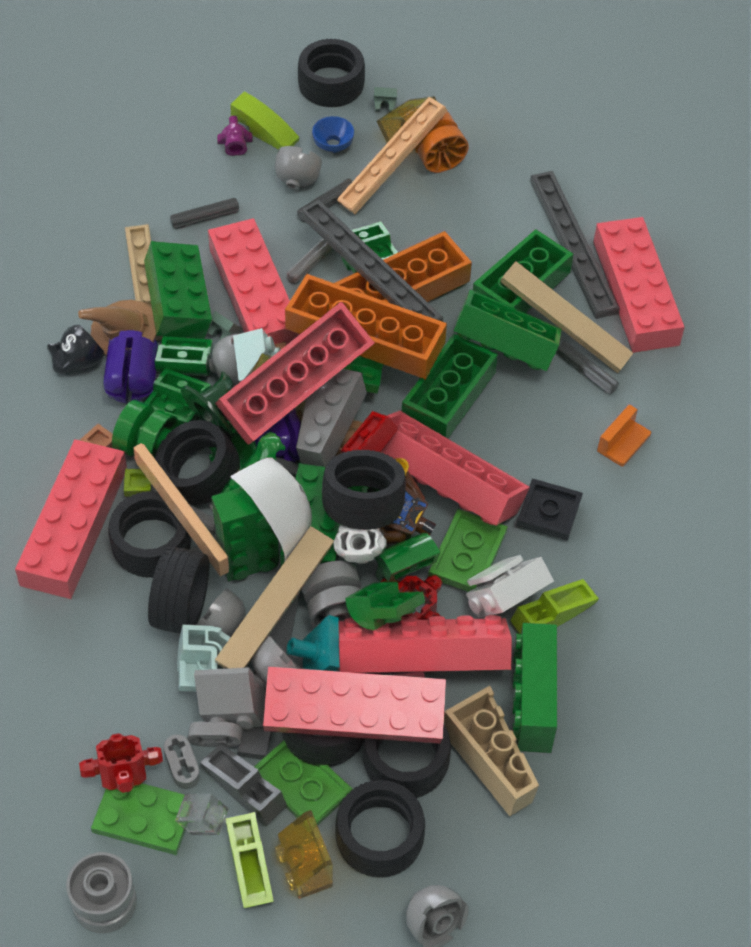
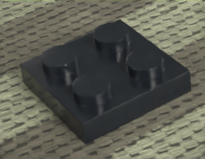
(549, 509)

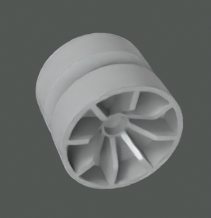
(328, 589)
(101, 892)

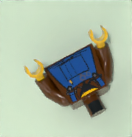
(411, 514)

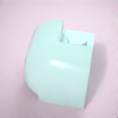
(197, 651)

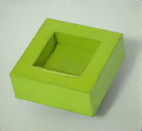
(135, 482)

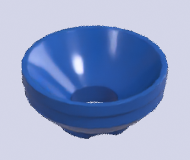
(333, 128)

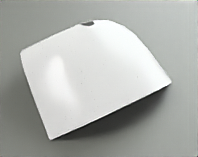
(279, 500)

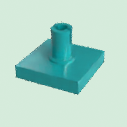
(319, 647)

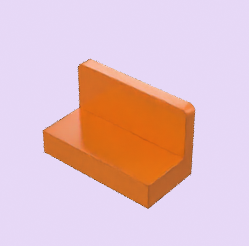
(623, 437)

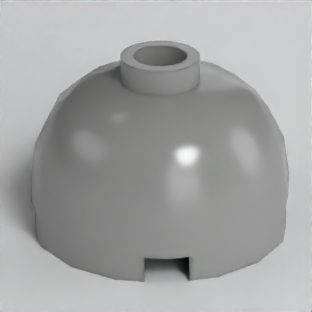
(297, 168)
(224, 358)
(225, 613)
(270, 655)
(435, 914)

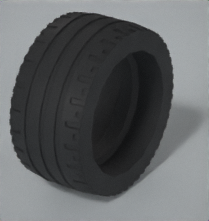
(331, 54)
(185, 441)
(362, 509)
(135, 510)
(178, 589)
(322, 749)
(419, 781)
(386, 795)

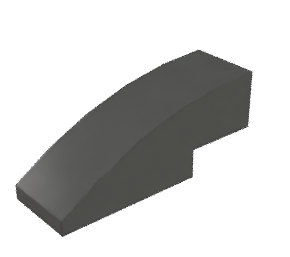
(244, 783)

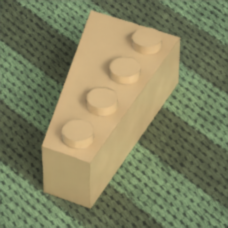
(491, 750)

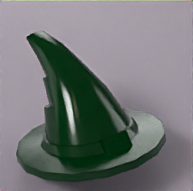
(203, 403)

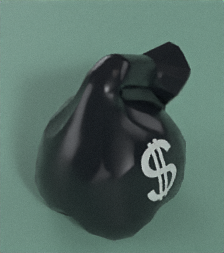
(75, 351)

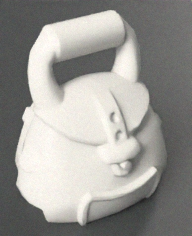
(358, 544)

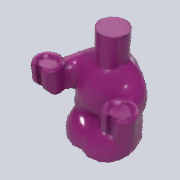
(234, 137)

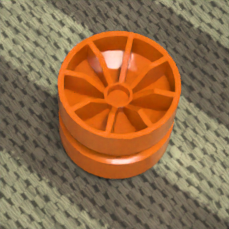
(443, 146)

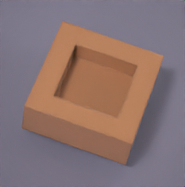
(99, 436)

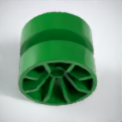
(143, 425)

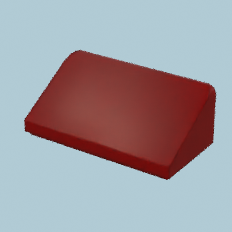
(372, 434)

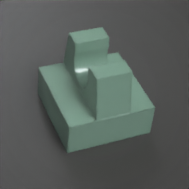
(385, 95)
(221, 323)

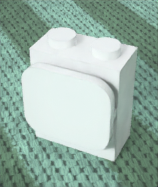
(506, 584)

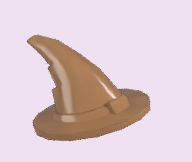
(119, 317)

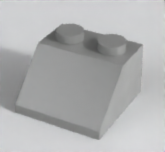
(230, 696)

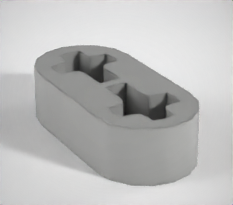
(215, 733)
(187, 759)

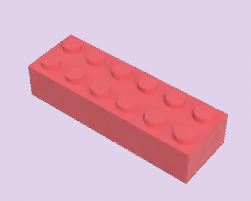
(251, 279)
(638, 284)
(294, 373)
(455, 471)
(71, 519)
(426, 645)
(354, 705)

